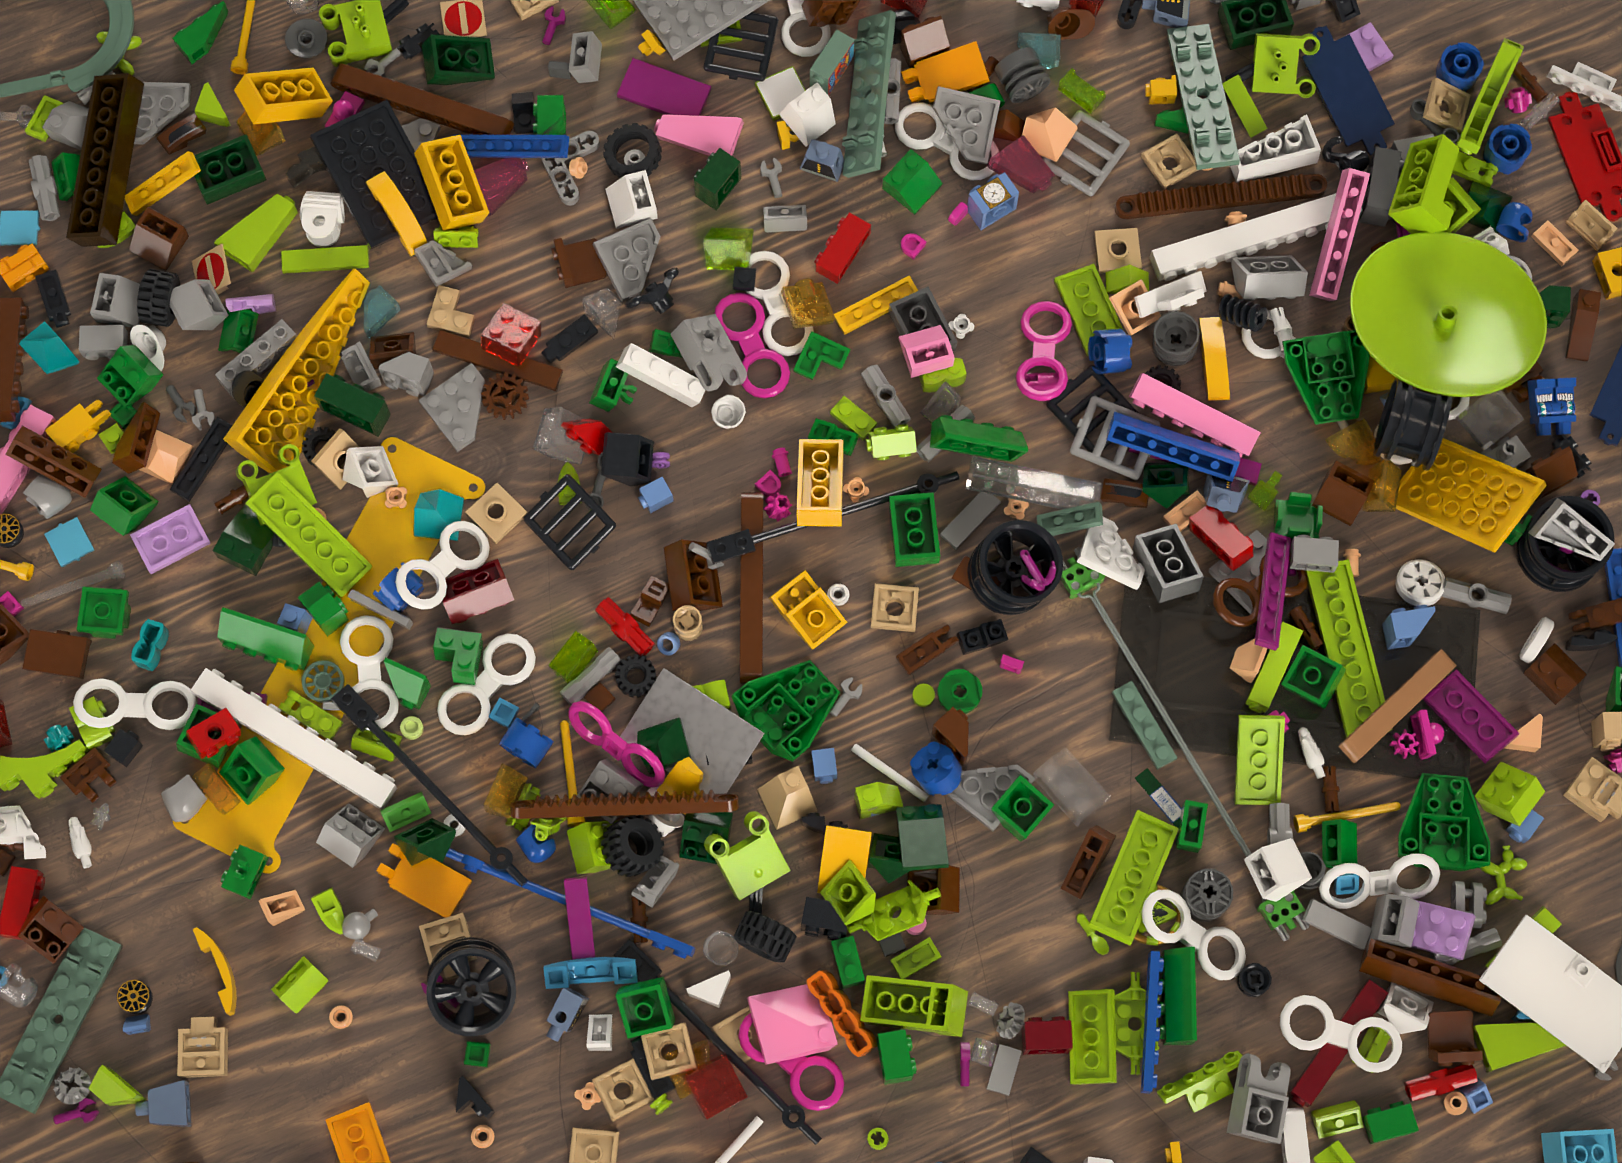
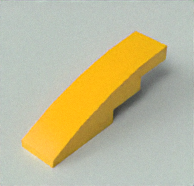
(1214, 359)

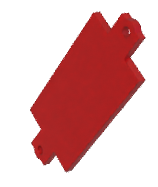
(1589, 154)

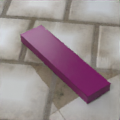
(579, 918)

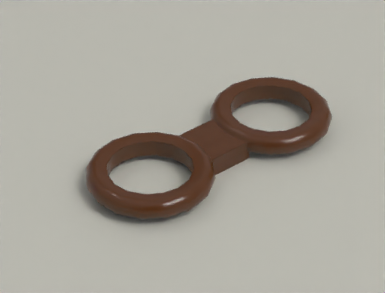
(1253, 590)

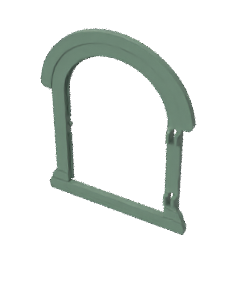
(102, 63)

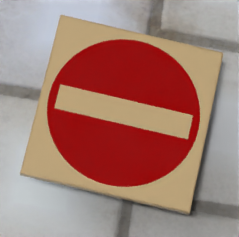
(463, 18)
(213, 267)

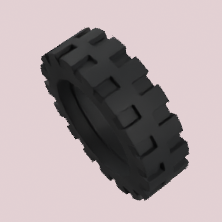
(625, 134)

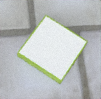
(779, 90)

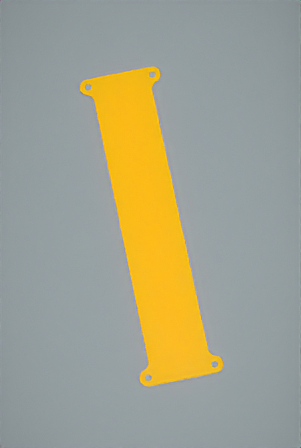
(385, 541)

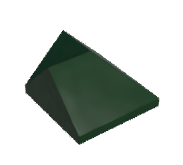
(1491, 205)
(1165, 482)
(666, 742)
(426, 841)
(886, 857)

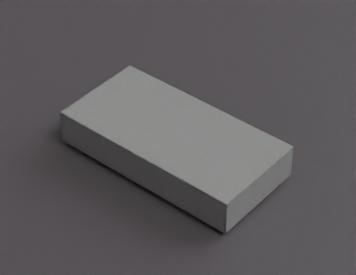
(1004, 1070)

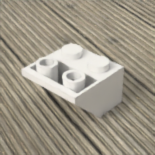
(631, 200)
(1278, 869)

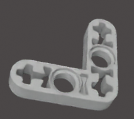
(559, 186)

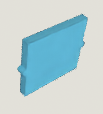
(19, 227)
(69, 542)

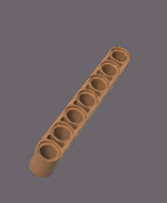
(1397, 706)

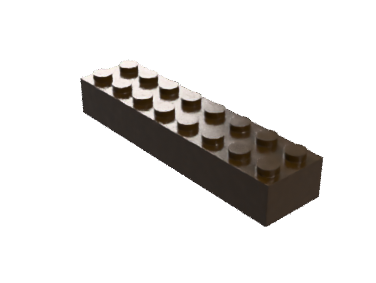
(105, 160)

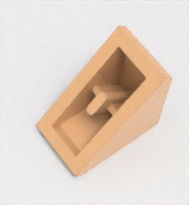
(1529, 736)
(281, 907)

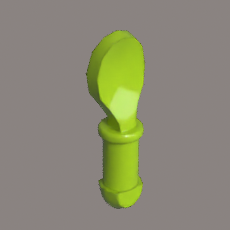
(1099, 943)

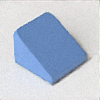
(137, 1024)
(1477, 1096)

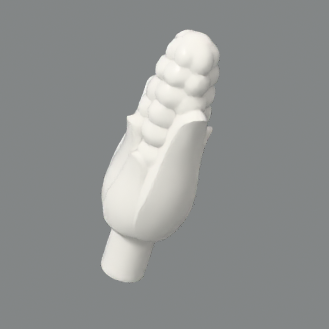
(1311, 752)
(80, 843)

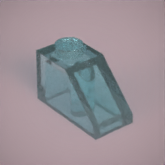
(1045, 46)
(378, 310)

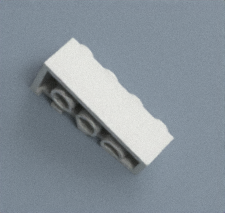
(1278, 152)

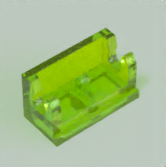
(1081, 91)
(573, 657)

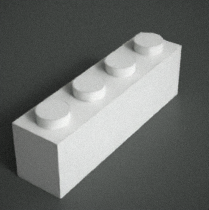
(661, 375)

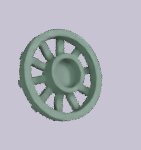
(322, 680)

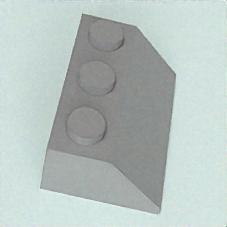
(1268, 277)

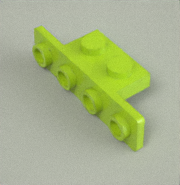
(1205, 1084)

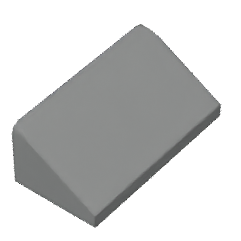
(785, 218)

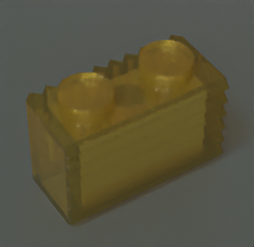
(215, 789)

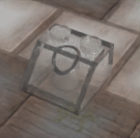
(552, 438)

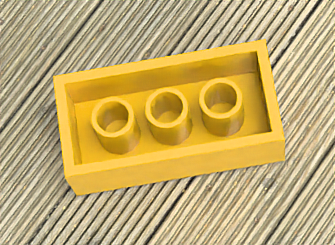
(283, 95)
(451, 182)
(820, 482)

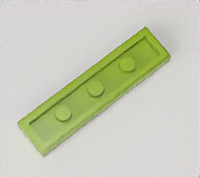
(325, 259)

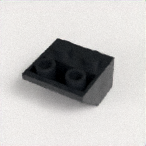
(627, 458)
(822, 919)

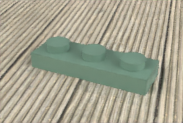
(1072, 519)

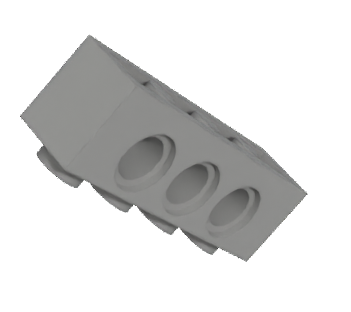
(259, 355)

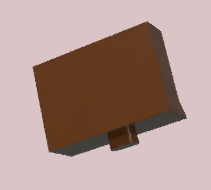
(56, 653)

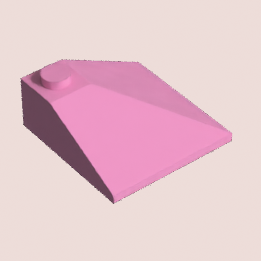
(790, 1024)

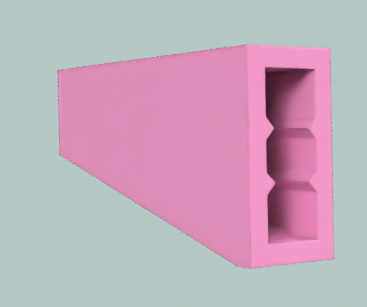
(700, 133)

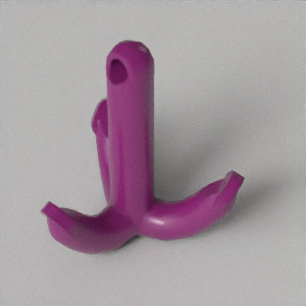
(1038, 582)

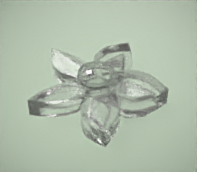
(101, 815)

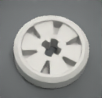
(1430, 576)
(1536, 640)

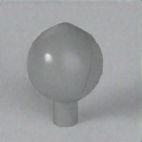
(357, 925)

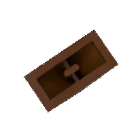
(1008, 126)

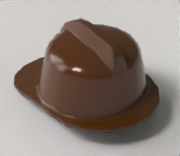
(1070, 23)

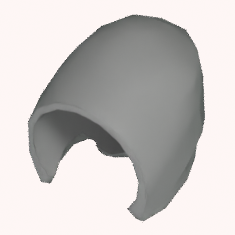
(47, 496)
(183, 799)

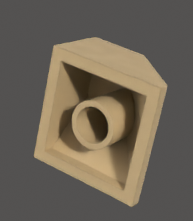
(787, 798)

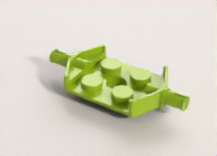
(913, 909)
(1131, 1005)

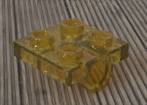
(807, 304)

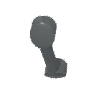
(1417, 110)
(596, 493)

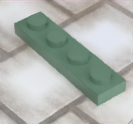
(1144, 725)

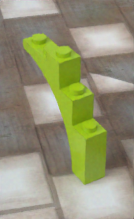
(1489, 97)
(40, 770)

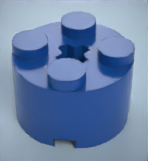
(1460, 66)
(1507, 148)
(1110, 351)
(390, 597)
(526, 743)
(936, 769)

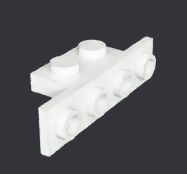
(1588, 82)
(1172, 295)

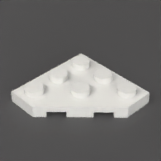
(1110, 555)

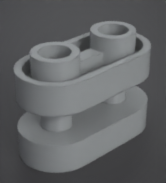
(1476, 896)

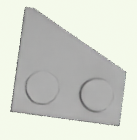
(440, 263)

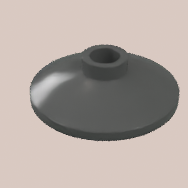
(306, 30)

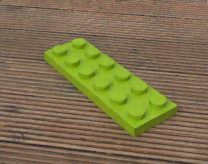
(308, 534)
(1133, 877)

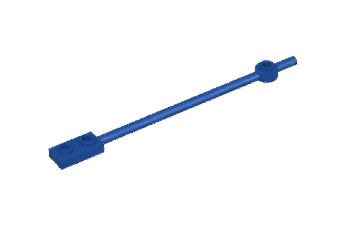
(659, 940)

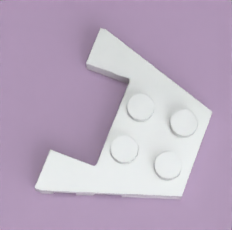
(17, 829)

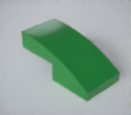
(663, 344)
(829, 431)

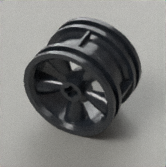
(1412, 424)
(1042, 549)
(1545, 571)
(500, 1005)

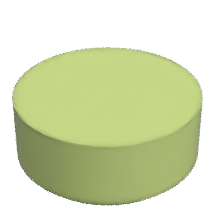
(411, 727)

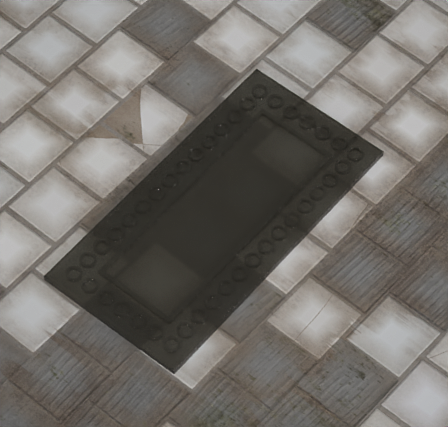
(1188, 660)

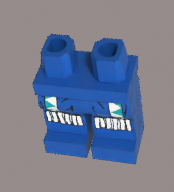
(1552, 403)

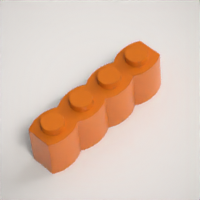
(845, 1018)

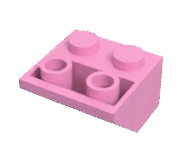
(927, 351)

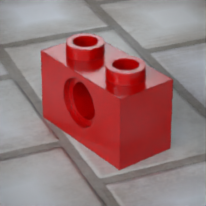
(220, 722)

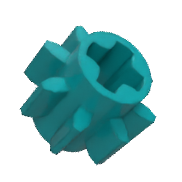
(58, 737)

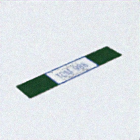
(1160, 796)

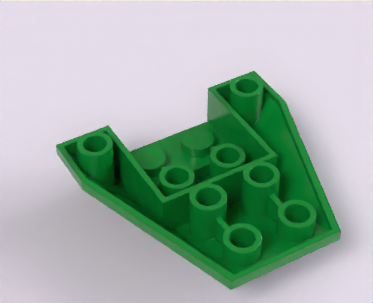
(1329, 374)
(787, 707)
(1445, 824)

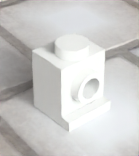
(1491, 238)

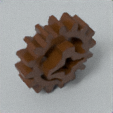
(513, 392)

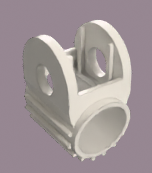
(322, 217)

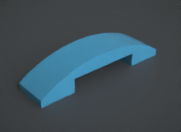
(590, 971)

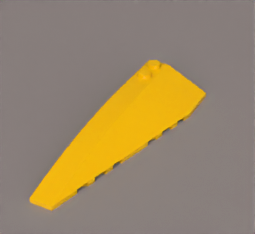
(271, 415)

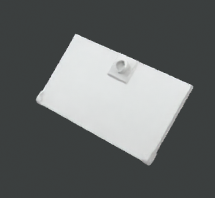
(1559, 992)

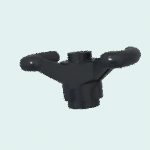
(1356, 160)
(656, 294)

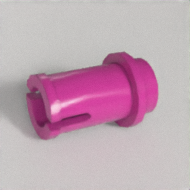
(782, 462)

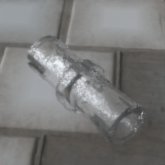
(1539, 111)

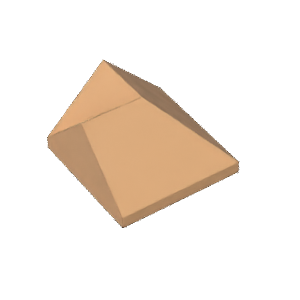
(1049, 132)
(1127, 310)
(166, 457)
(1248, 660)

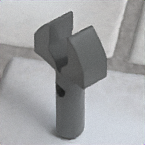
(178, 413)

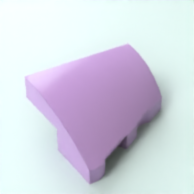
(259, 304)

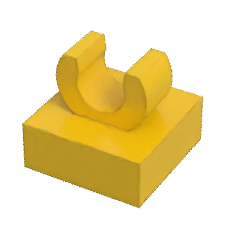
(651, 44)
(784, 135)

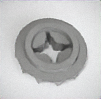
(1008, 1026)
(76, 1094)

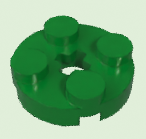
(968, 682)

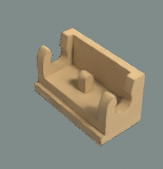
(1591, 225)

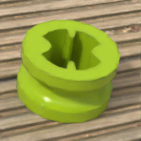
(661, 1104)
(884, 1135)

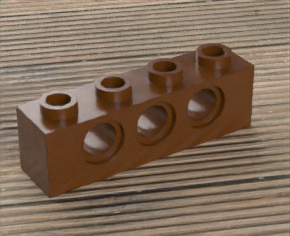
(53, 461)

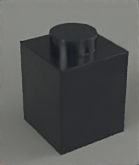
(124, 747)

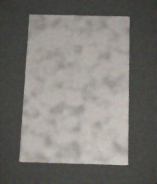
(707, 728)

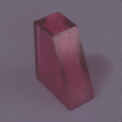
(1022, 166)
(501, 180)

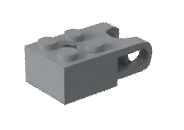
(709, 352)
(1259, 1102)

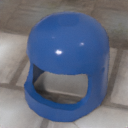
(1512, 219)
(533, 849)

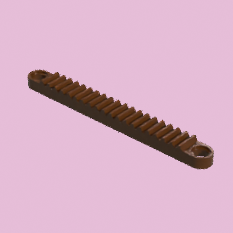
(1220, 196)
(624, 805)

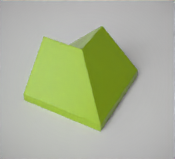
(850, 894)
(113, 1088)

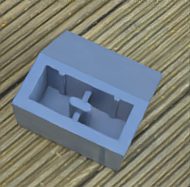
(1404, 626)

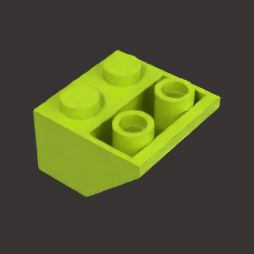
(586, 846)

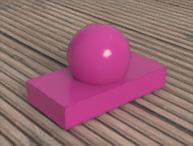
(345, 107)
(1426, 733)

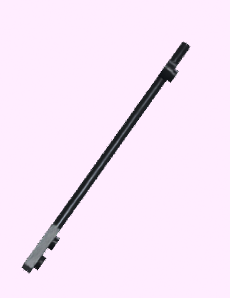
(743, 543)
(364, 717)
(649, 970)

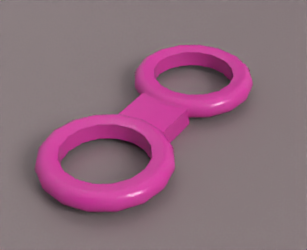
(752, 345)
(1043, 351)
(616, 745)
(794, 1068)

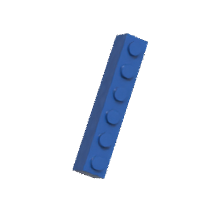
(1173, 446)

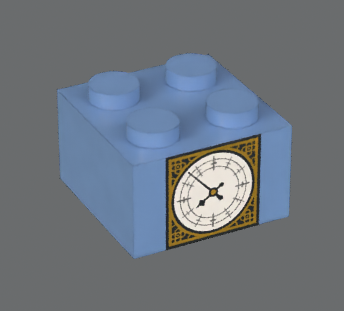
(992, 200)

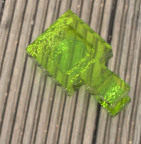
(1264, 492)

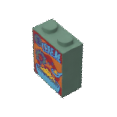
(832, 61)

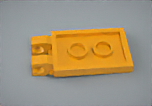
(954, 69)
(426, 883)
(358, 1136)

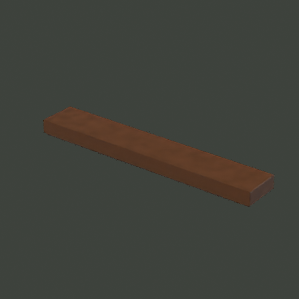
(471, 352)

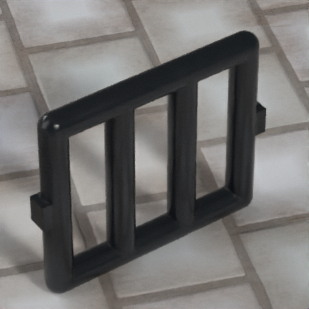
(763, 58)
(1066, 419)
(543, 533)

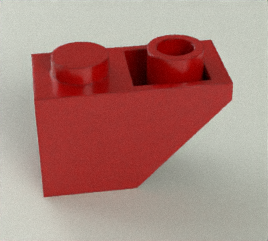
(587, 433)

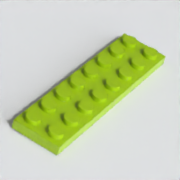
(1346, 642)

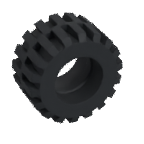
(155, 296)
(645, 838)
(765, 936)

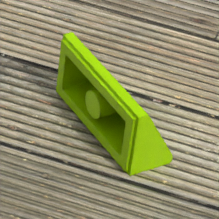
(369, 744)
(1337, 1119)

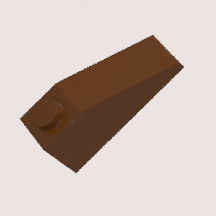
(1583, 324)
(136, 442)
(1088, 861)

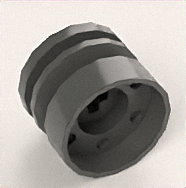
(1022, 75)
(1175, 327)
(1204, 908)

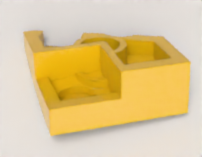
(683, 777)

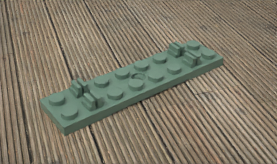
(869, 94)
(1206, 118)
(44, 1041)

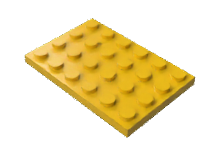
(1469, 495)

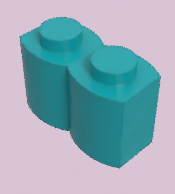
(152, 640)

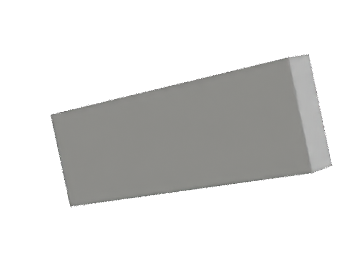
(969, 519)
(380, 609)
(1337, 924)

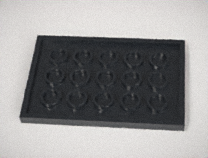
(361, 150)

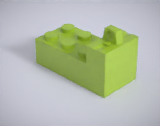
(1423, 186)
(914, 1005)

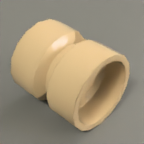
(687, 623)

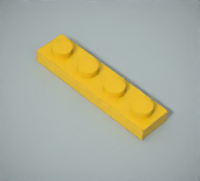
(162, 183)
(873, 305)

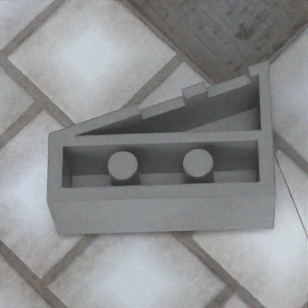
(1570, 530)

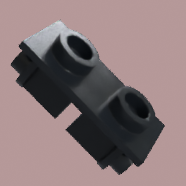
(411, 45)
(1581, 461)

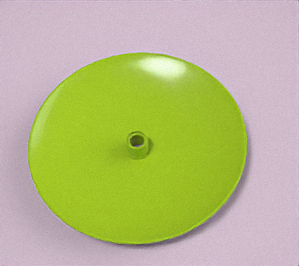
(1448, 314)

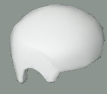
(728, 411)

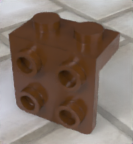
(577, 262)
(1452, 1038)

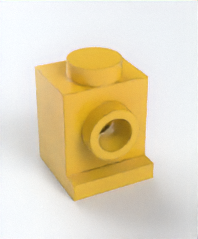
(1161, 90)

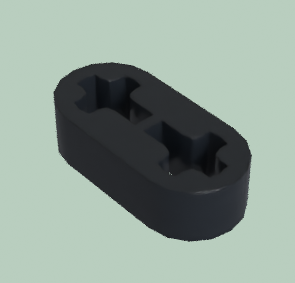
(1133, 16)

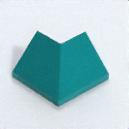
(48, 349)
(435, 512)

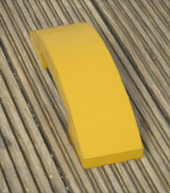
(397, 211)
(227, 995)

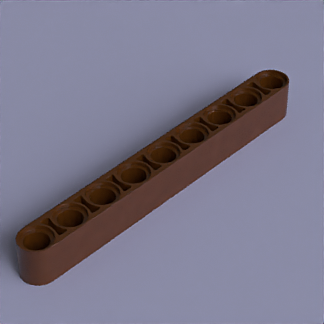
(419, 102)
(751, 591)

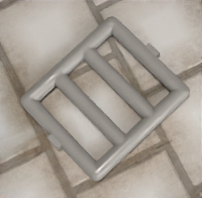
(1112, 159)
(1095, 456)

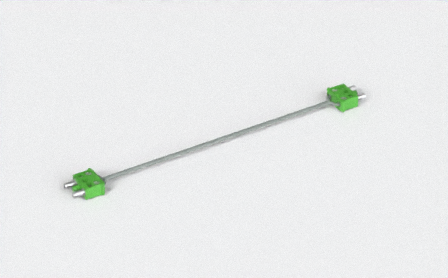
(1091, 579)

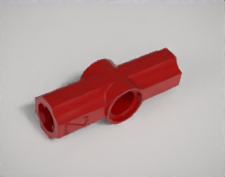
(624, 627)
(1440, 1082)

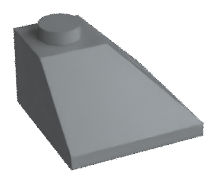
(67, 124)

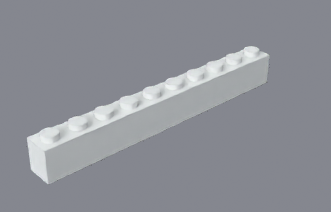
(1242, 239)
(294, 739)

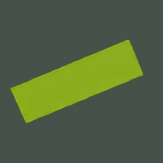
(1244, 106)

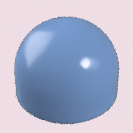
(673, 638)

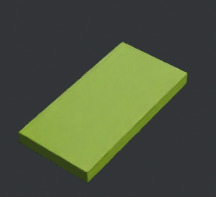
(1087, 303)
(1259, 759)
(1092, 1036)

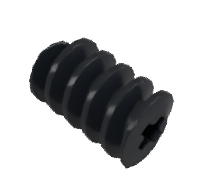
(1242, 313)

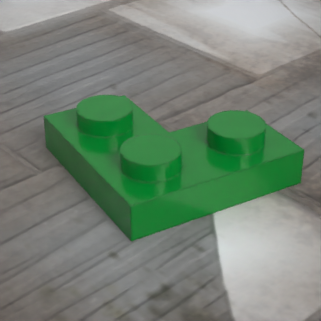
(820, 349)

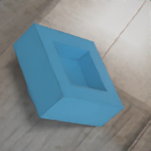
(504, 713)
(1346, 884)

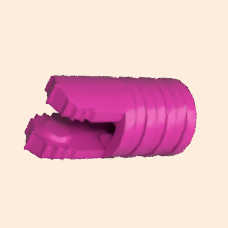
(1042, 381)

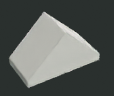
(711, 990)
(599, 1033)

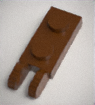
(1598, 615)
(925, 650)

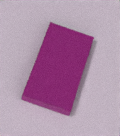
(663, 90)
(1470, 716)

